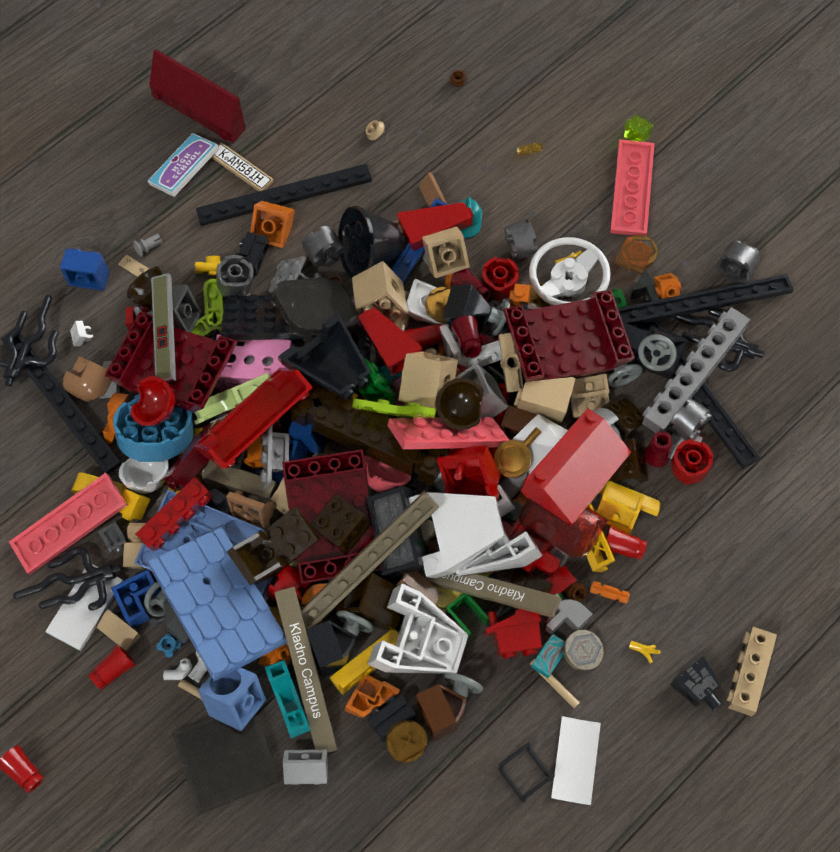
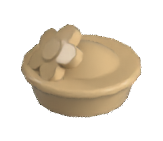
(375, 130)

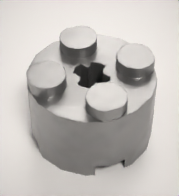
(521, 239)
(323, 246)
(738, 262)
(234, 276)
(689, 419)

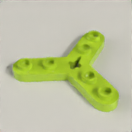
(213, 305)

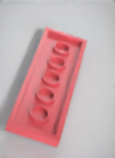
(632, 188)
(435, 434)
(67, 523)

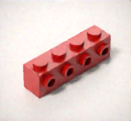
(174, 514)

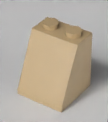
(546, 398)

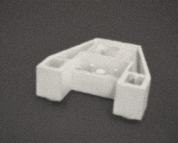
(463, 530)
(505, 552)
(426, 639)

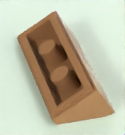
(430, 189)

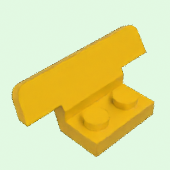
(623, 506)

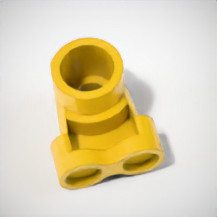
(209, 266)

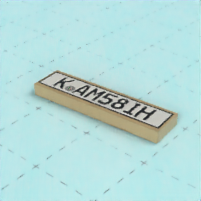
(242, 168)

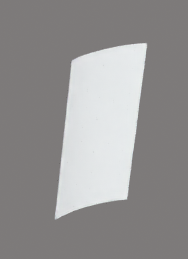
(576, 760)

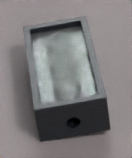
(383, 510)

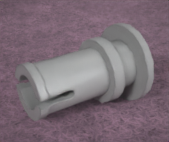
(147, 244)

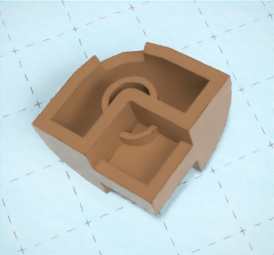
(86, 380)

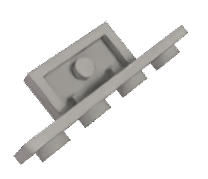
(275, 452)

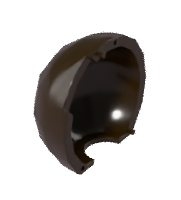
(141, 288)
(460, 403)

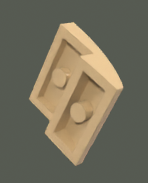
(589, 393)

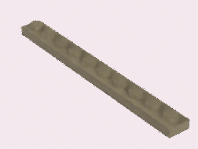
(367, 559)

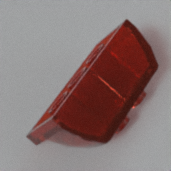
(572, 540)

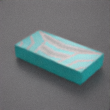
(549, 656)

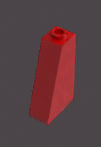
(433, 220)
(388, 340)

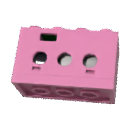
(251, 360)

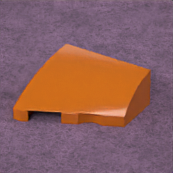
(113, 404)
(369, 696)

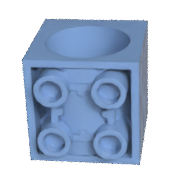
(233, 698)

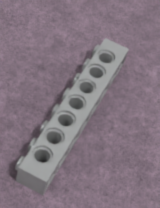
(737, 325)

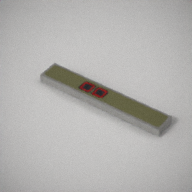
(163, 327)

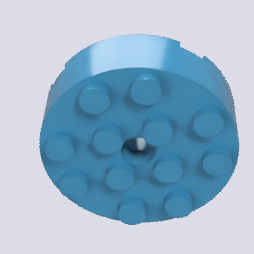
(152, 442)

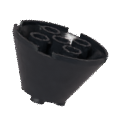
(367, 240)

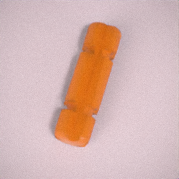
(609, 592)

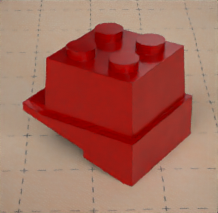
(470, 472)
(515, 634)

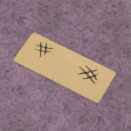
(132, 265)

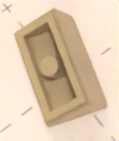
(118, 630)

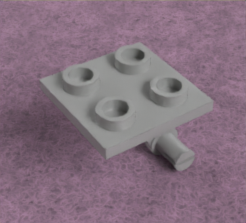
(290, 270)

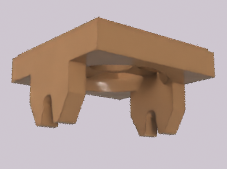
(261, 520)

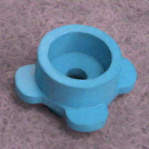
(168, 639)

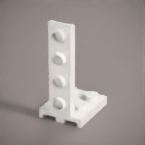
(489, 354)

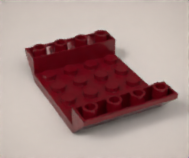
(569, 338)
(197, 362)
(310, 487)

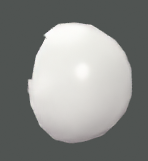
(143, 476)

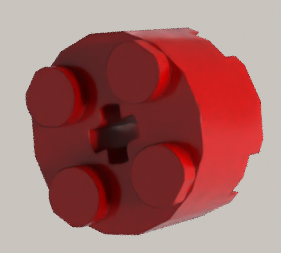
(500, 277)
(682, 463)
(288, 578)

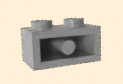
(305, 767)

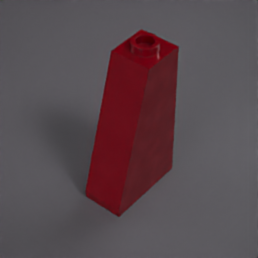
(188, 463)

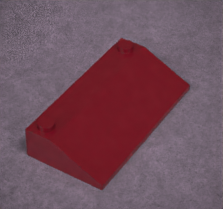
(196, 97)

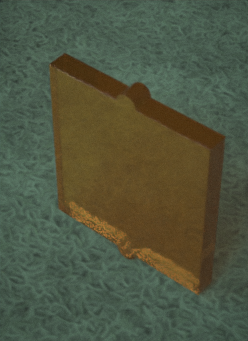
(634, 255)

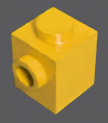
(136, 504)

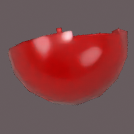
(155, 402)

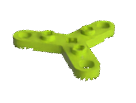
(382, 406)

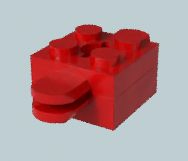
(547, 562)

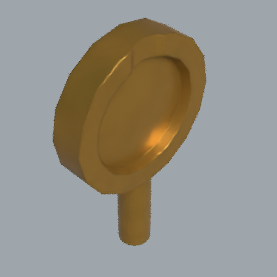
(514, 457)

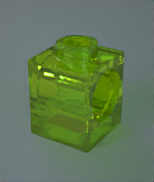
(637, 129)

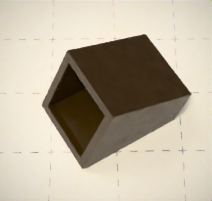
(370, 602)

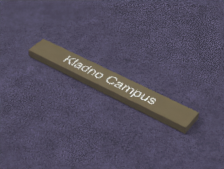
(499, 592)
(305, 670)

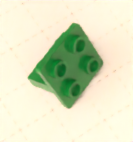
(377, 386)

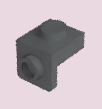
(113, 537)

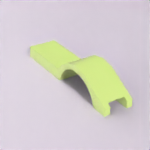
(227, 399)

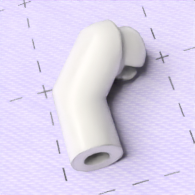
(180, 673)

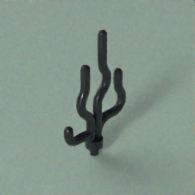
(741, 346)
(18, 362)
(92, 577)

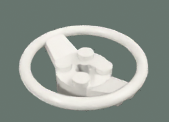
(569, 268)

